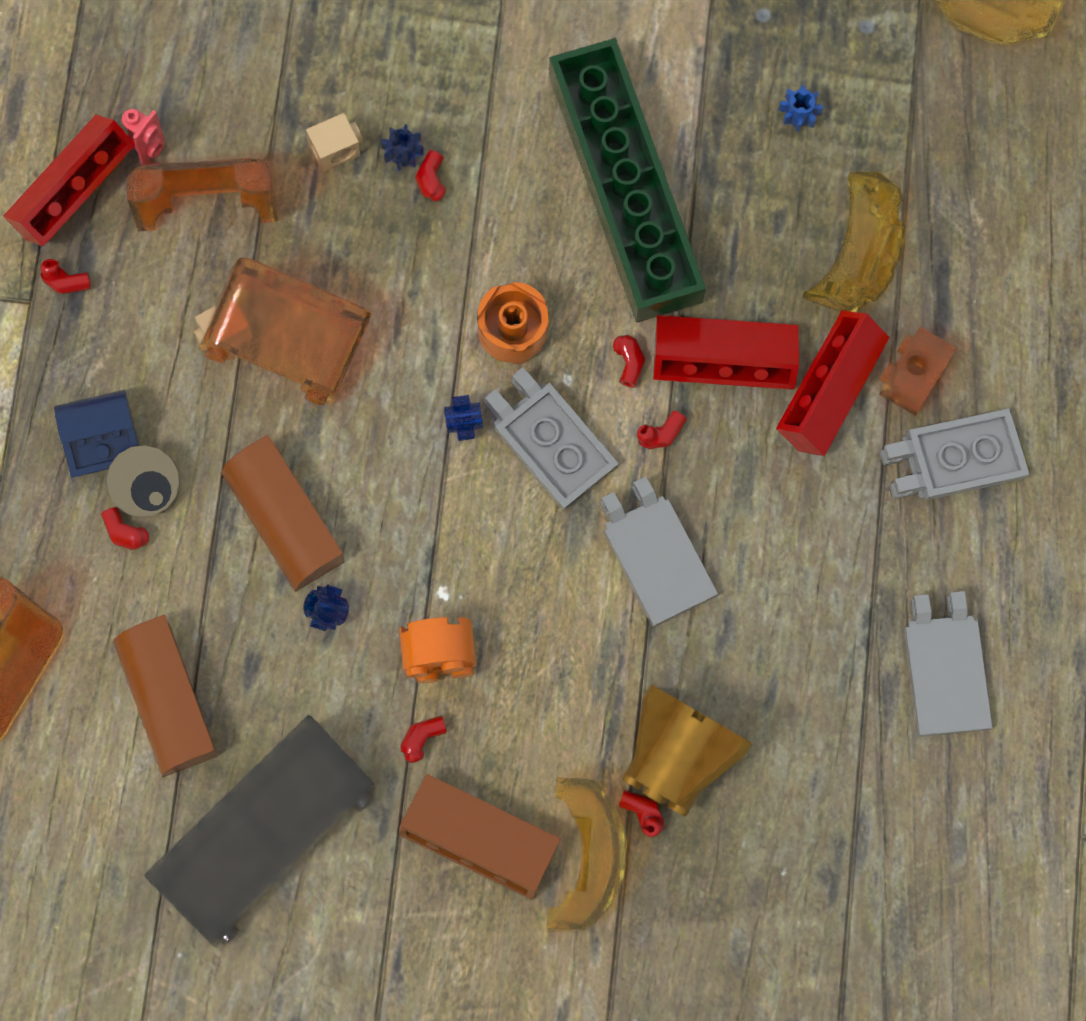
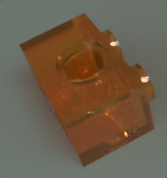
(912, 390)

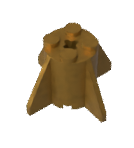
(679, 751)

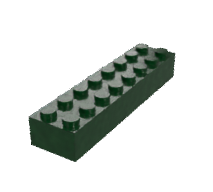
(626, 180)

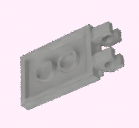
(550, 439)
(958, 456)
(656, 555)
(946, 669)

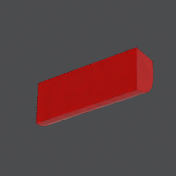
(726, 352)

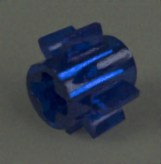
(405, 139)
(463, 417)
(326, 607)

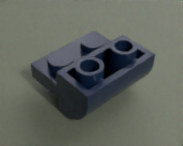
(95, 431)

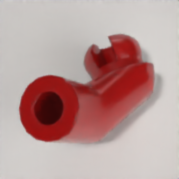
(427, 178)
(60, 280)
(633, 357)
(662, 436)
(122, 534)
(417, 736)
(646, 810)

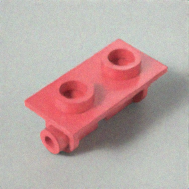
(145, 133)

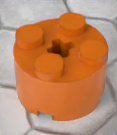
(510, 303)
(437, 648)

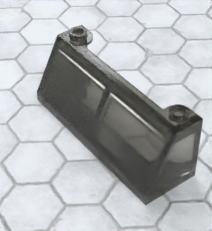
(260, 830)

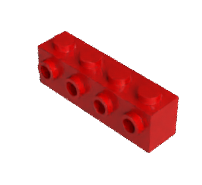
(69, 180)
(832, 383)

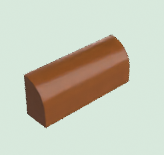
(282, 513)
(164, 696)
(479, 836)

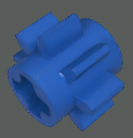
(799, 99)

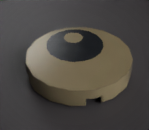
(143, 480)

